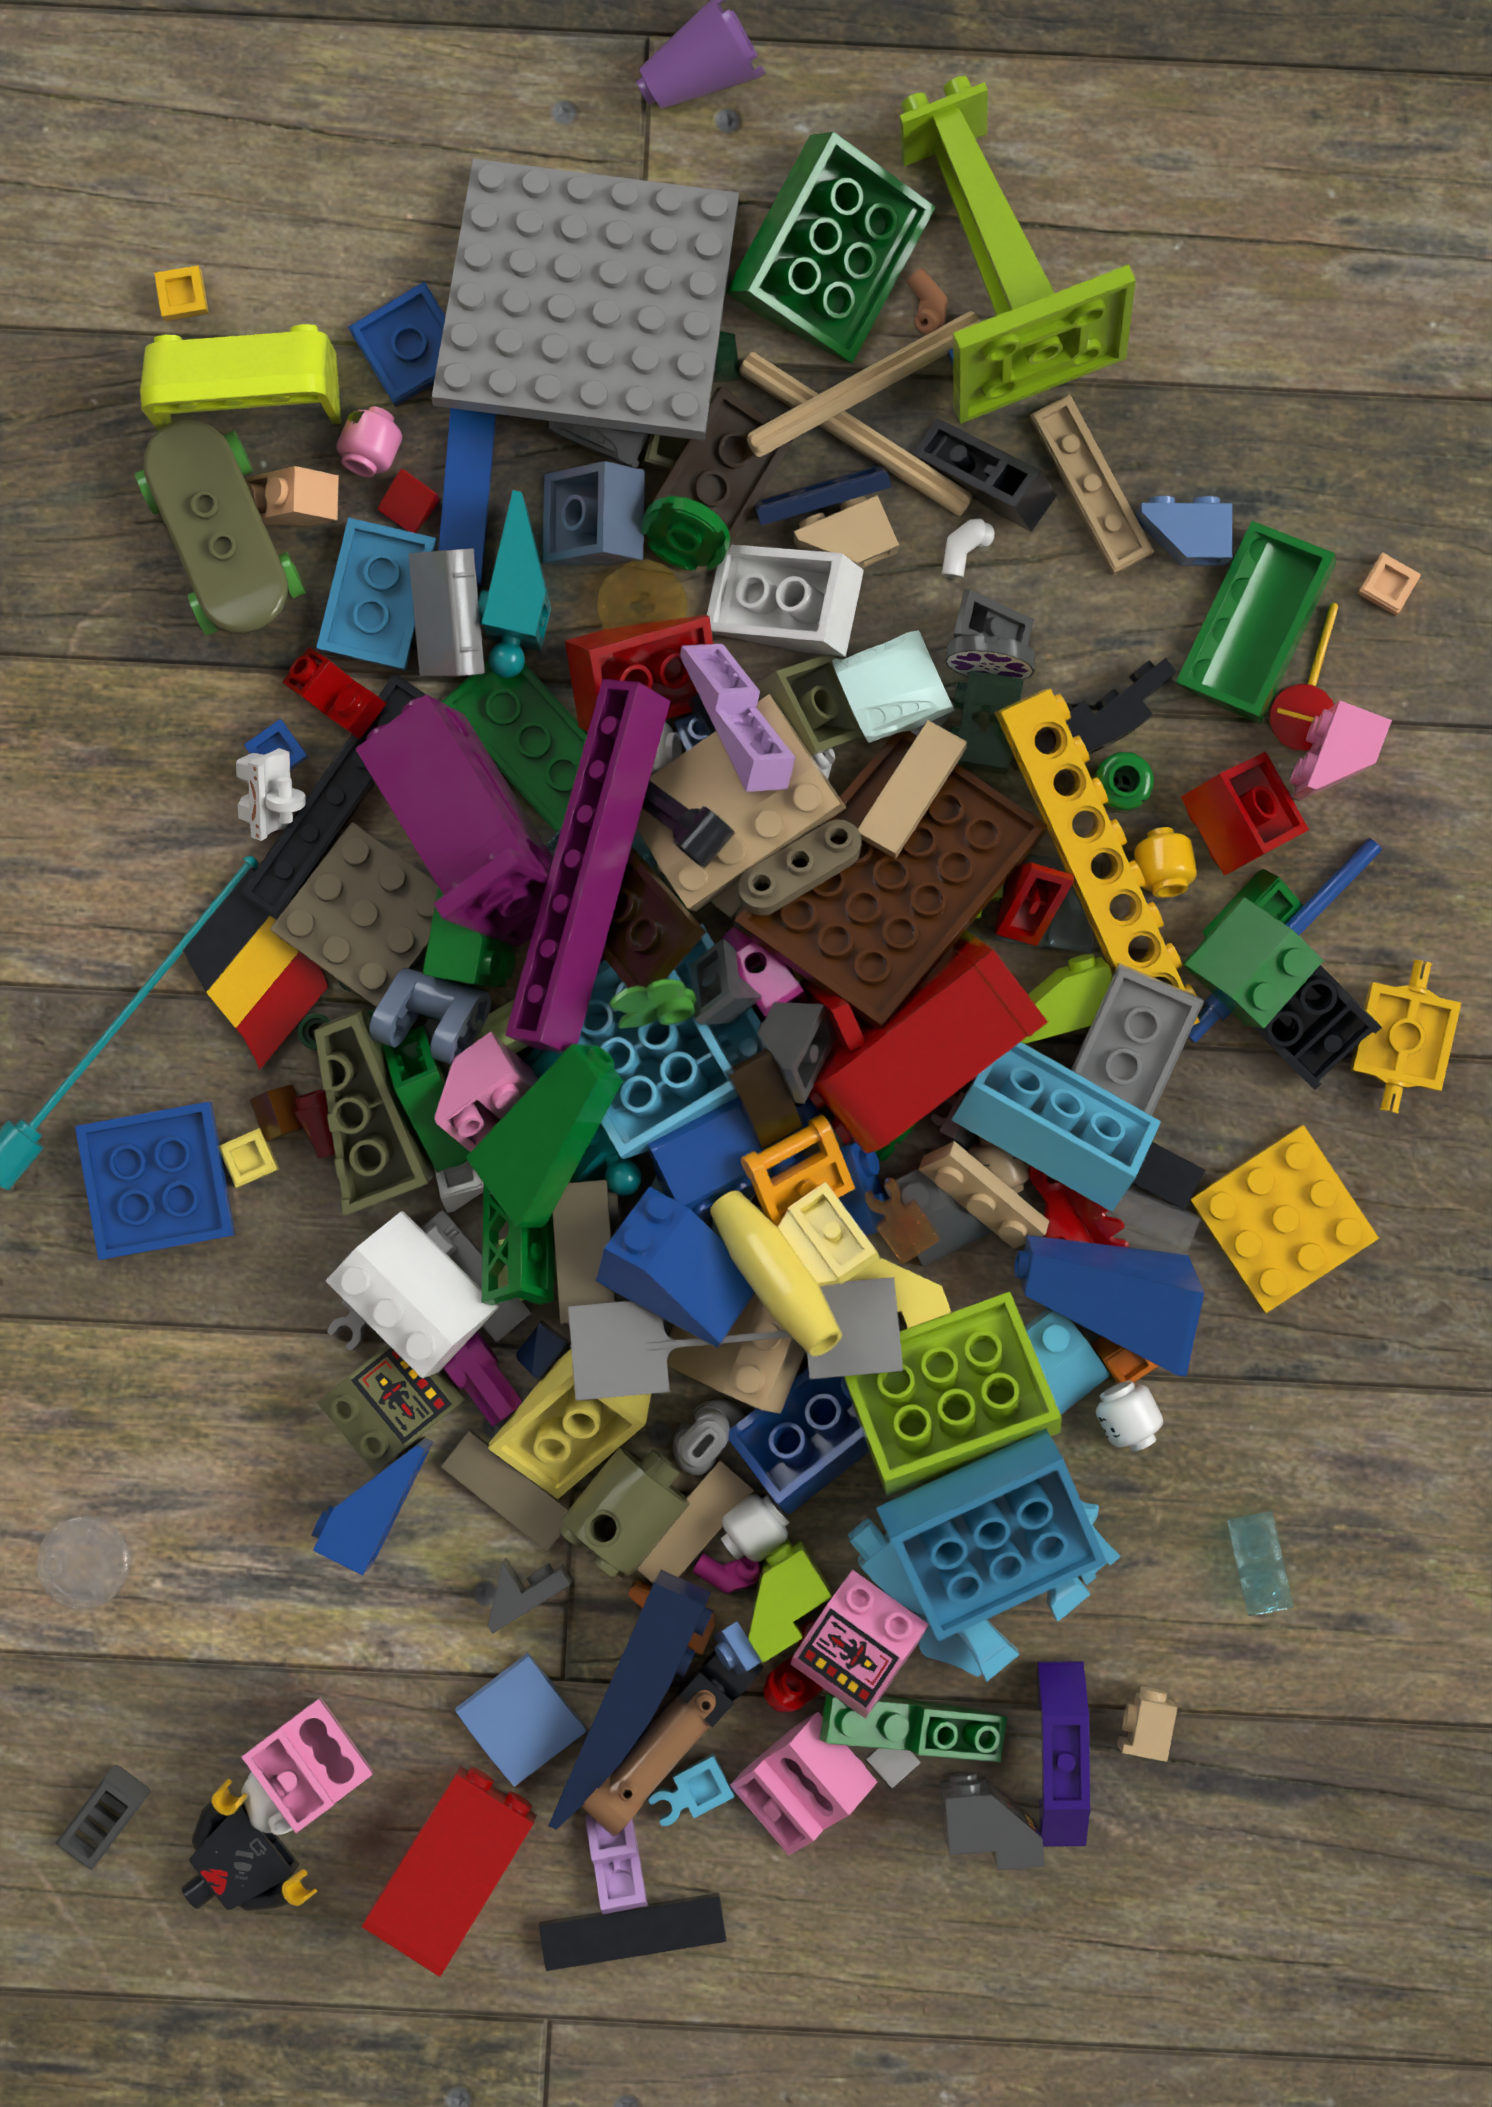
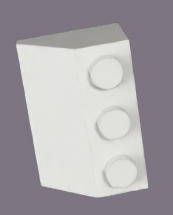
(412, 1294)

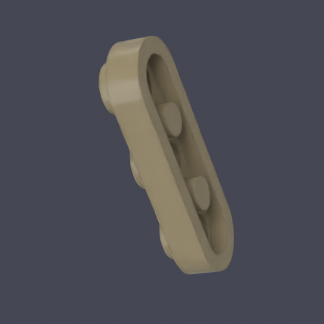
(791, 882)

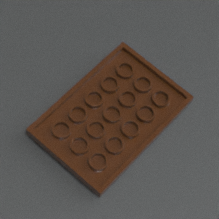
(893, 919)

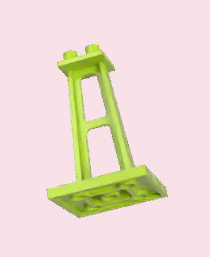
(1036, 333)

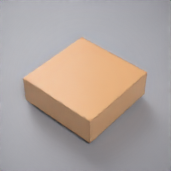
(1389, 584)

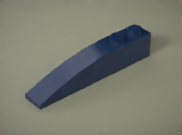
(639, 1684)

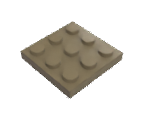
(361, 915)

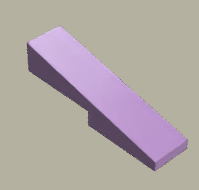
(731, 703)

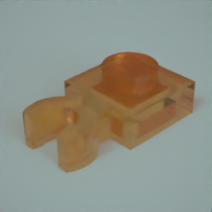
(904, 1227)

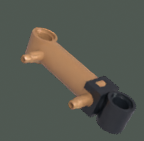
(666, 1741)

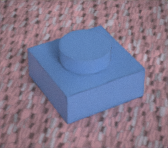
(735, 1649)

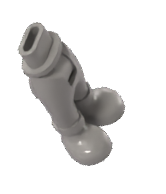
(699, 1444)

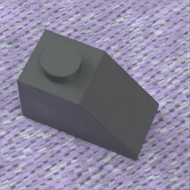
(799, 1042)

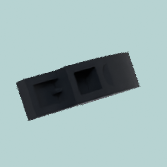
(1117, 712)

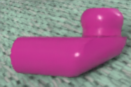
(729, 1576)

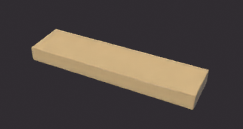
(1091, 484)

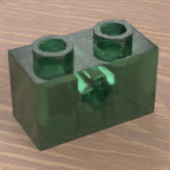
(985, 694)

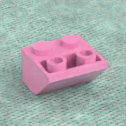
(1343, 746)
(482, 1090)

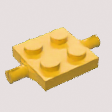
(1413, 1037)

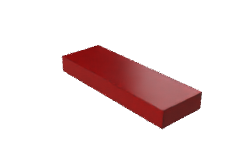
(839, 1013)

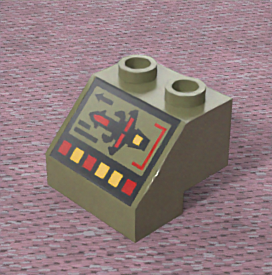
(388, 1406)

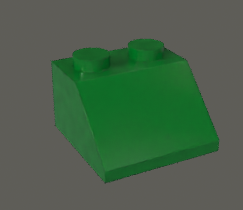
(466, 954)
(1252, 963)

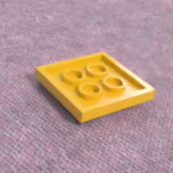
(1283, 1219)

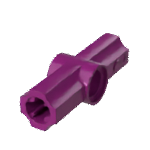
(477, 1371)

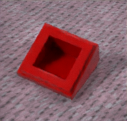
(408, 502)

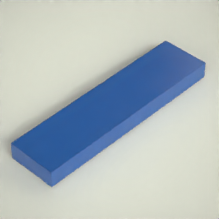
(468, 484)

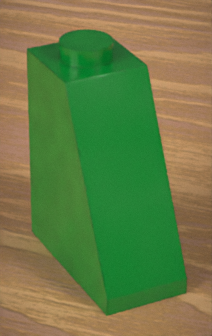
(419, 1086)

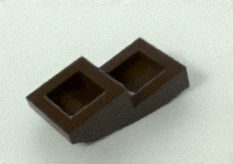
(764, 1098)

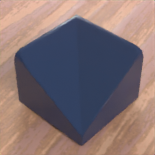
(541, 1349)

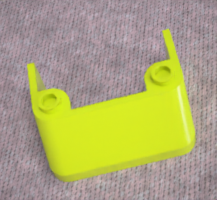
(239, 373)

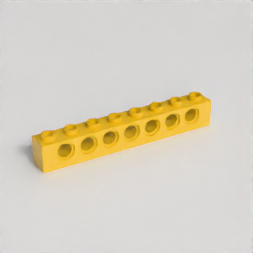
(1020, 725)

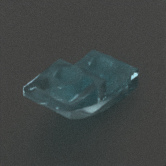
(1260, 1563)

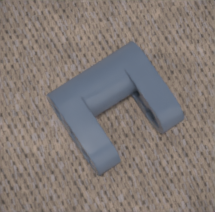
(411, 993)

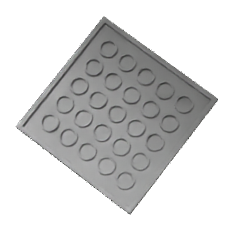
(586, 299)

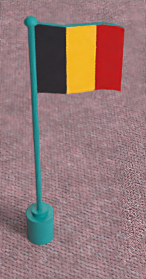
(244, 970)

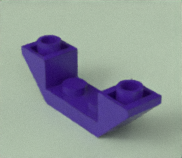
(1065, 1753)

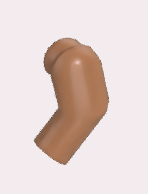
(932, 303)

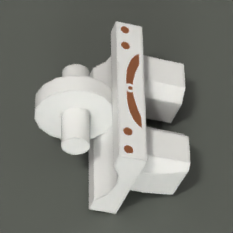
(270, 794)

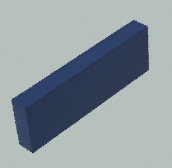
(821, 494)

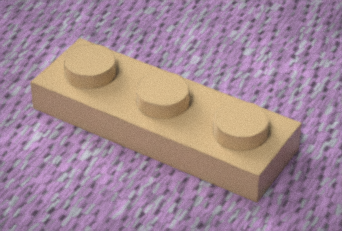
(983, 1194)

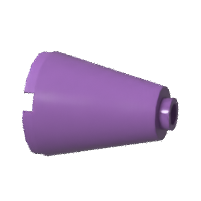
(700, 59)

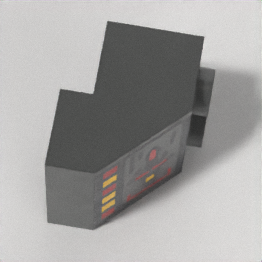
(986, 1820)

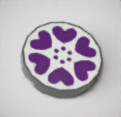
(1006, 658)

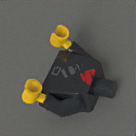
(240, 1861)

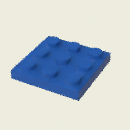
(155, 1180)

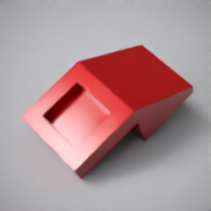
(333, 692)

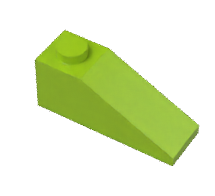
(1071, 996)

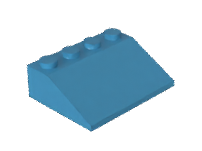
(992, 1534)

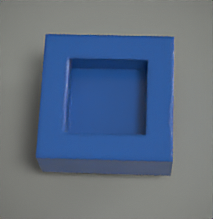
(277, 737)

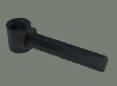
(695, 830)

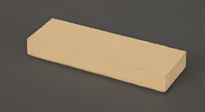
(912, 789)
(698, 1523)

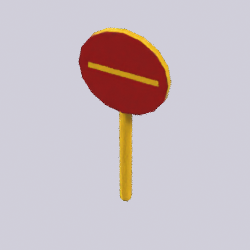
(1299, 704)

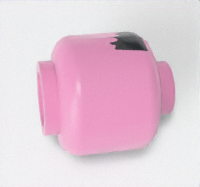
(369, 441)

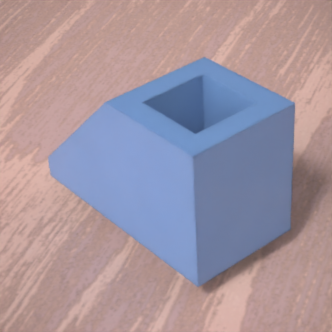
(1190, 532)

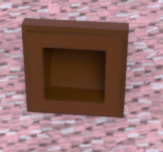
(275, 1112)

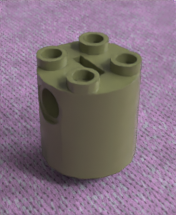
(639, 1501)

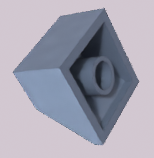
(593, 515)

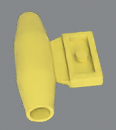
(790, 1262)

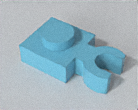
(698, 1788)

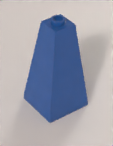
(1122, 1293)

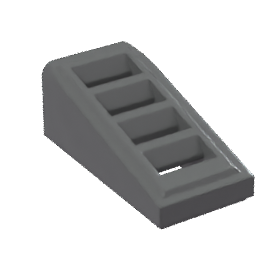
(122, 1794)

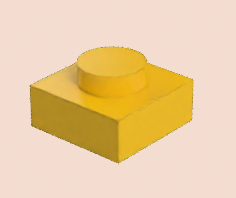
(181, 293)

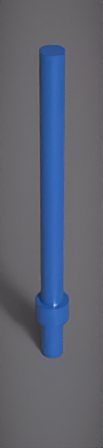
(1298, 923)

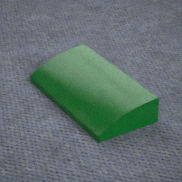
(1256, 621)

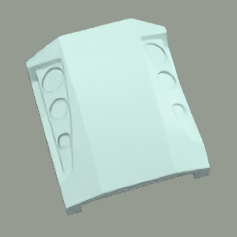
(893, 687)

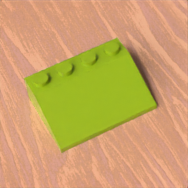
(961, 1395)

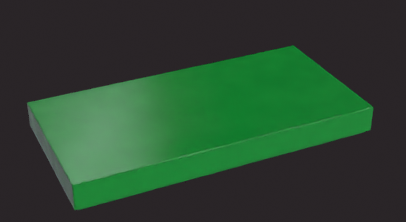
(525, 735)

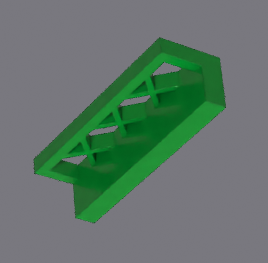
(524, 1251)

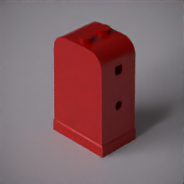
(929, 1049)

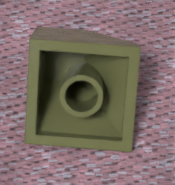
(813, 704)

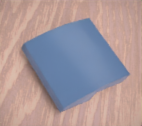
(520, 1719)

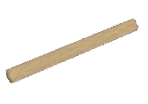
(857, 387)
(860, 437)

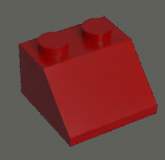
(1244, 813)

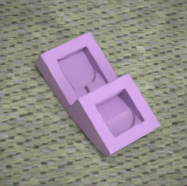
(616, 1867)

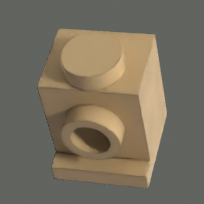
(1148, 1725)

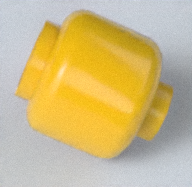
(1166, 862)

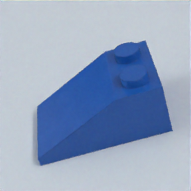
(675, 1268)
(361, 1522)

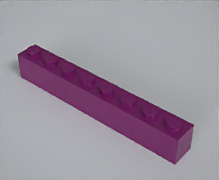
(588, 866)

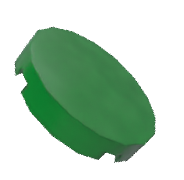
(686, 533)

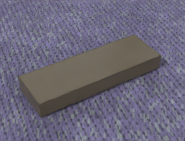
(506, 1490)

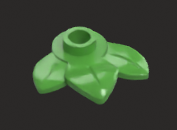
(660, 1000)

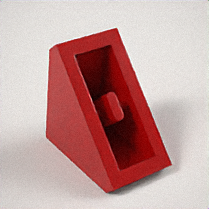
(1031, 902)

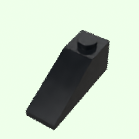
(988, 473)

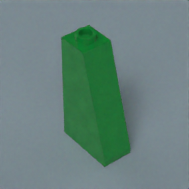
(545, 1135)

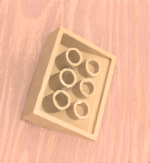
(761, 819)
(747, 1370)

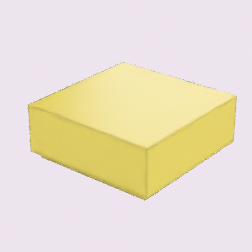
(248, 1158)

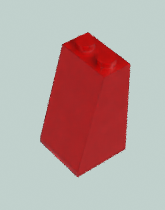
(450, 1869)

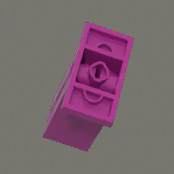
(461, 819)

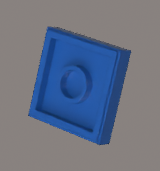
(403, 342)

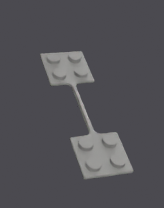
(625, 1348)

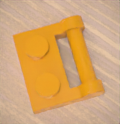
(801, 1179)

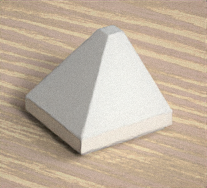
(458, 1186)

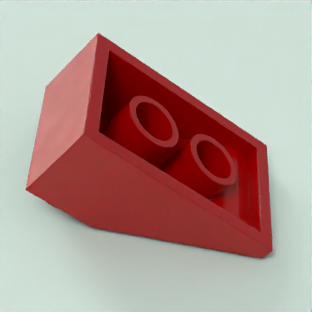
(636, 654)

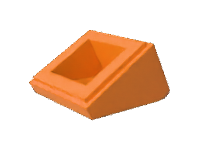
(1121, 1362)

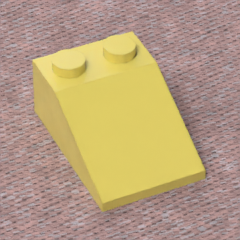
(564, 1438)

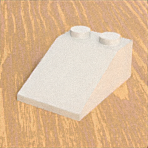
(786, 598)

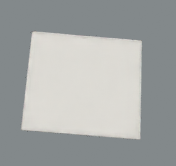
(893, 1764)

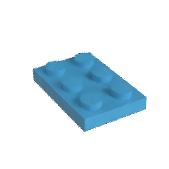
(371, 596)

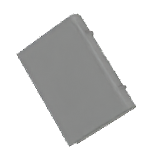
(446, 612)

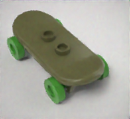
(216, 528)

